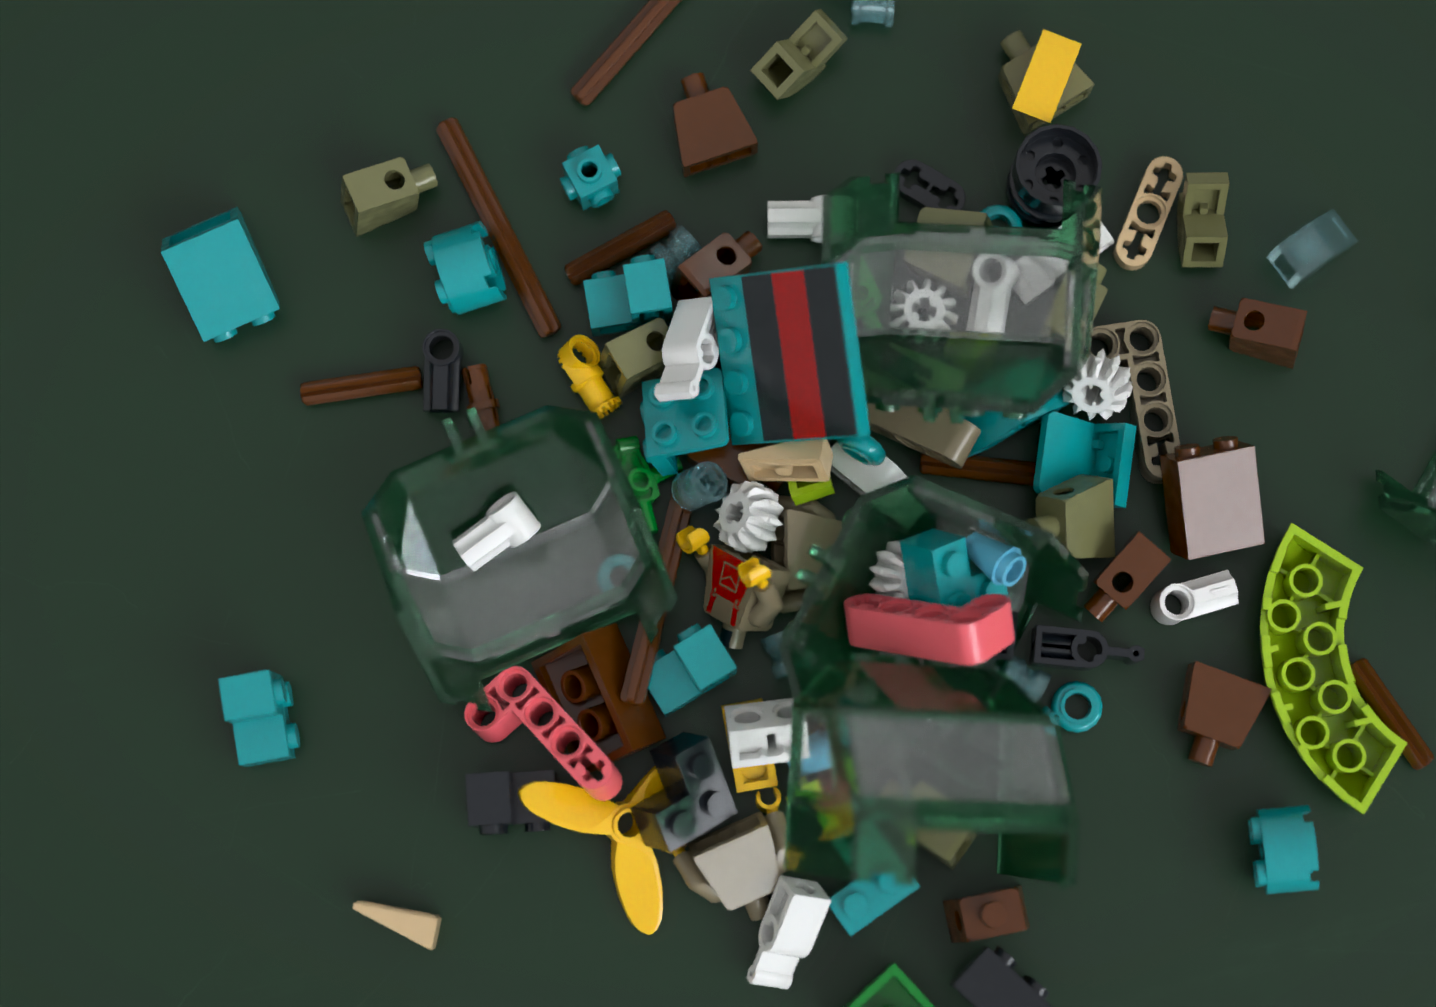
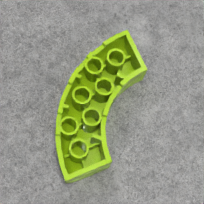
(1312, 674)

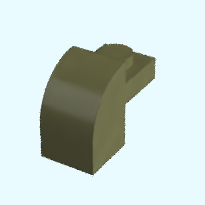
(798, 60)
(1201, 220)

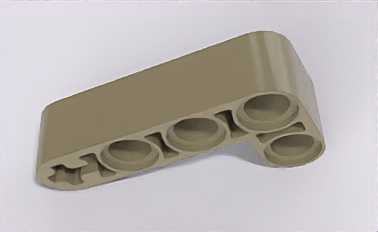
(1141, 402)
(938, 439)

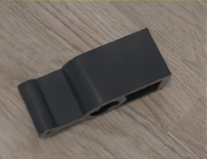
(1069, 657)

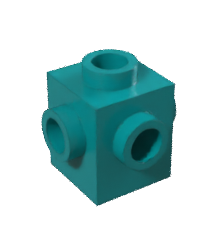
(590, 190)

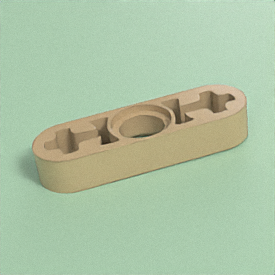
(1169, 191)

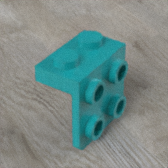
(684, 424)
(1081, 447)

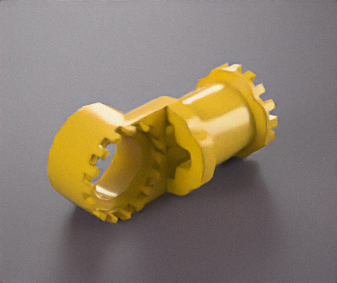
(588, 376)

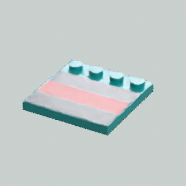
(790, 355)

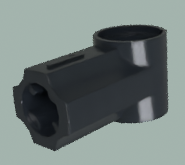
(443, 376)

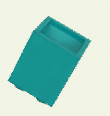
(220, 275)

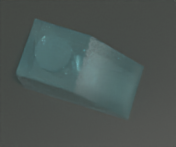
(1311, 248)

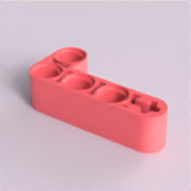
(930, 629)
(554, 735)

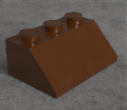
(587, 683)

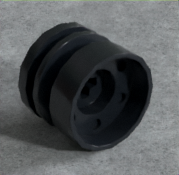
(1051, 155)

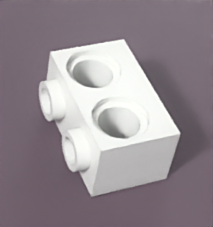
(759, 732)

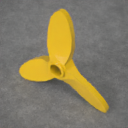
(632, 862)

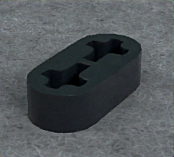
(933, 181)

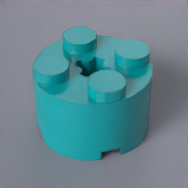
(466, 268)
(1285, 849)

